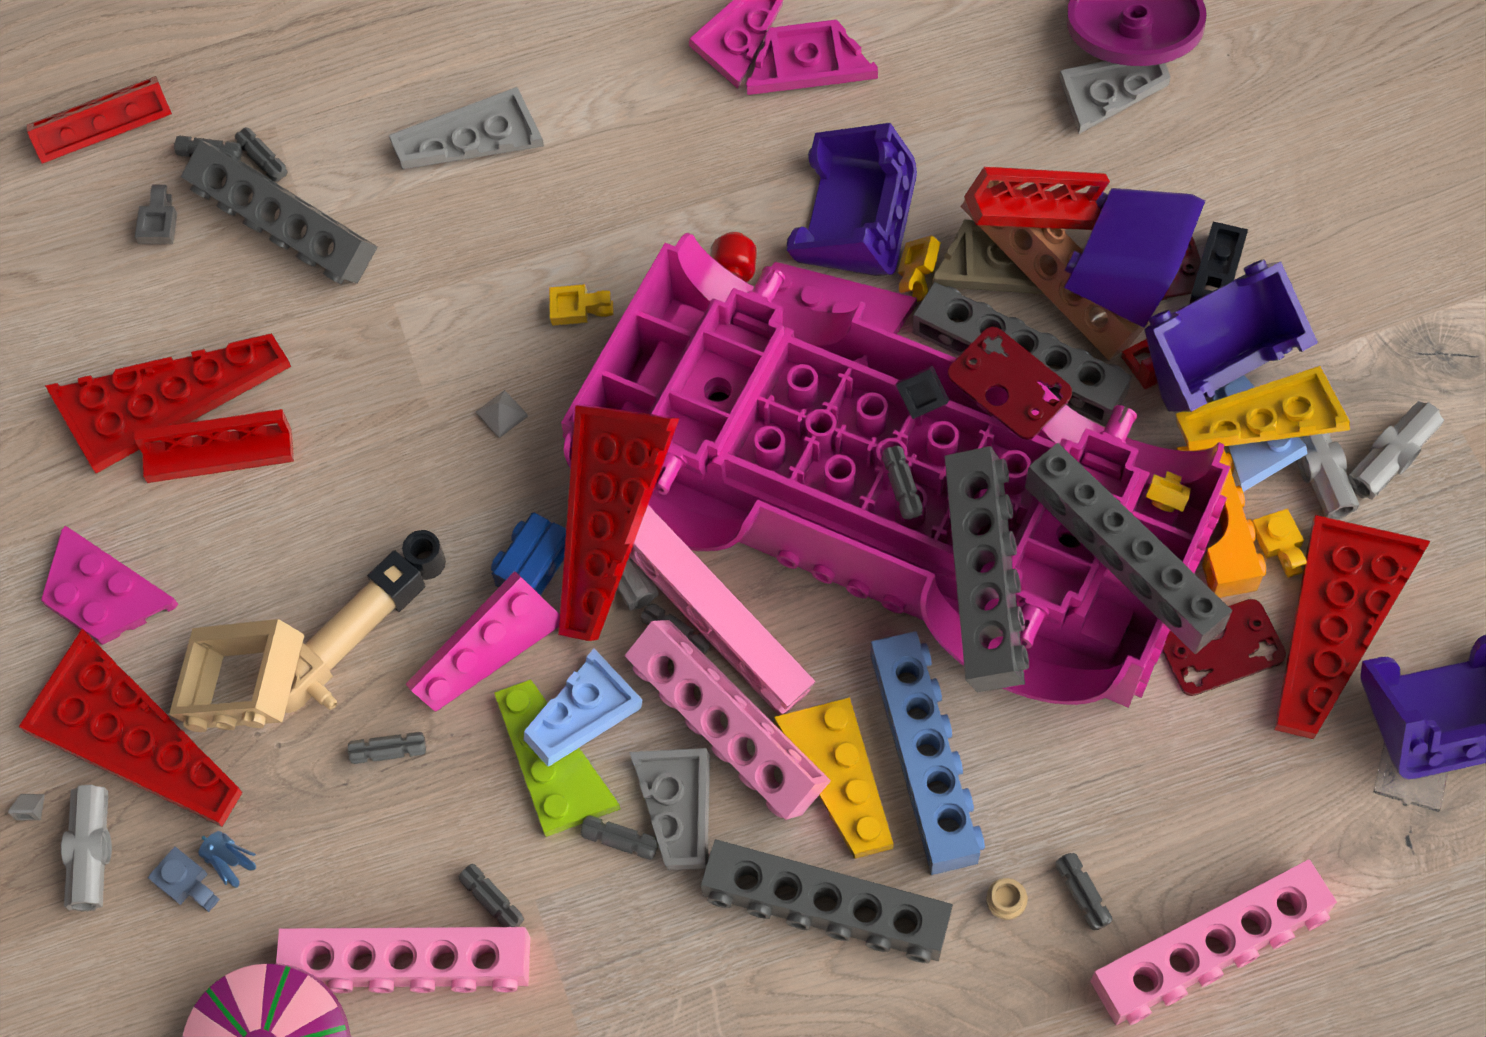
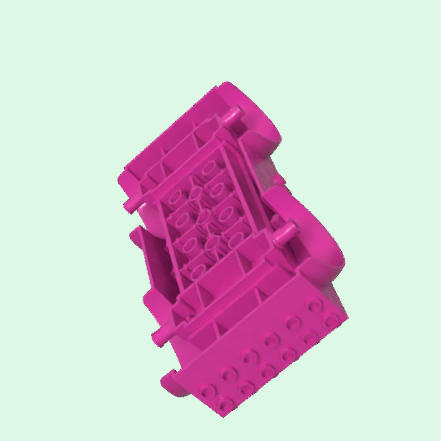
(804, 479)

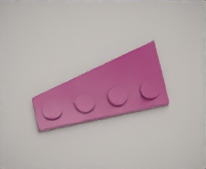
(838, 295)

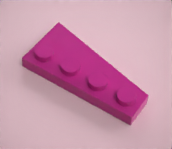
(490, 638)

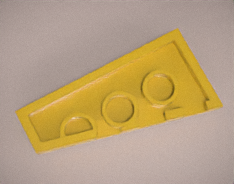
(1273, 411)
(835, 745)

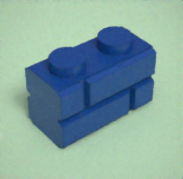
(533, 554)

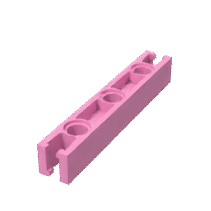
(719, 615)

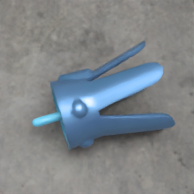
(221, 851)

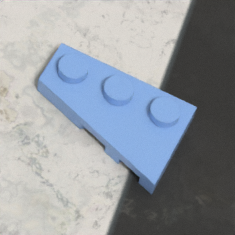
(1259, 459)
(584, 709)

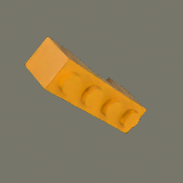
(1232, 563)

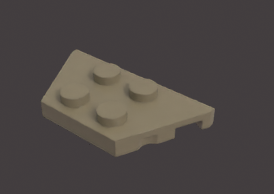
(980, 264)

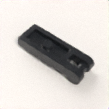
(1219, 258)

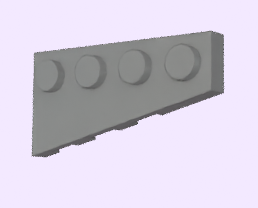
(473, 131)

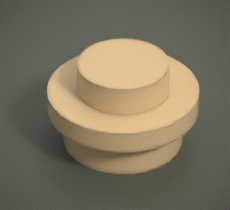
(1006, 899)

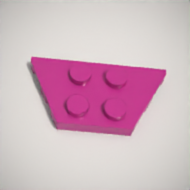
(808, 57)
(98, 590)

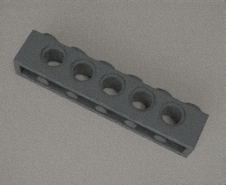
(350, 251)
(934, 324)
(967, 475)
(1127, 548)
(731, 861)

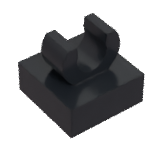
(922, 392)

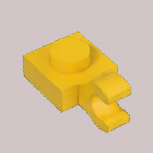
(918, 260)
(573, 304)
(1168, 492)
(1281, 537)

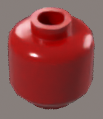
(735, 254)

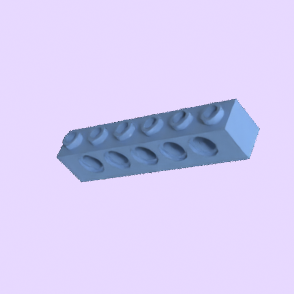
(942, 849)

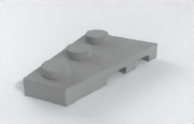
(1107, 88)
(678, 802)

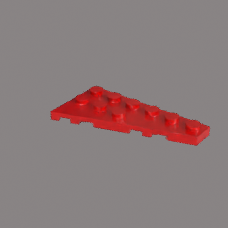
(159, 394)
(609, 490)
(1342, 602)
(114, 725)

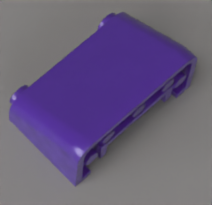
(859, 201)
(1134, 250)
(1226, 335)
(1432, 716)

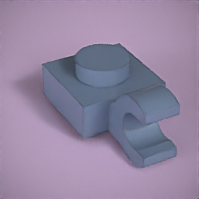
(182, 878)

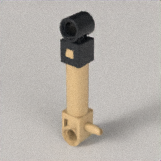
(389, 587)

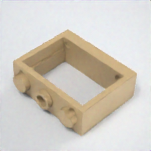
(202, 667)

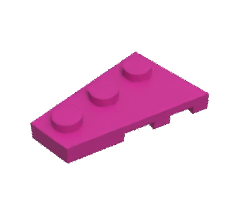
(735, 36)

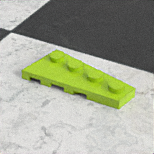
(567, 788)

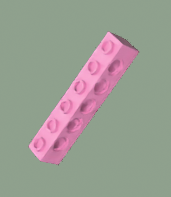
(801, 777)
(1298, 886)
(510, 944)

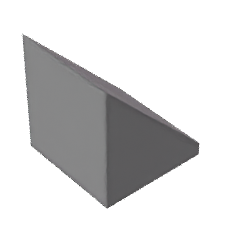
(27, 807)

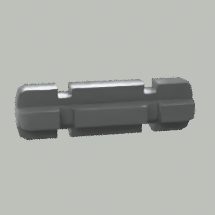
(186, 146)
(261, 154)
(902, 482)
(656, 613)
(386, 747)
(619, 837)
(1083, 891)
(490, 897)

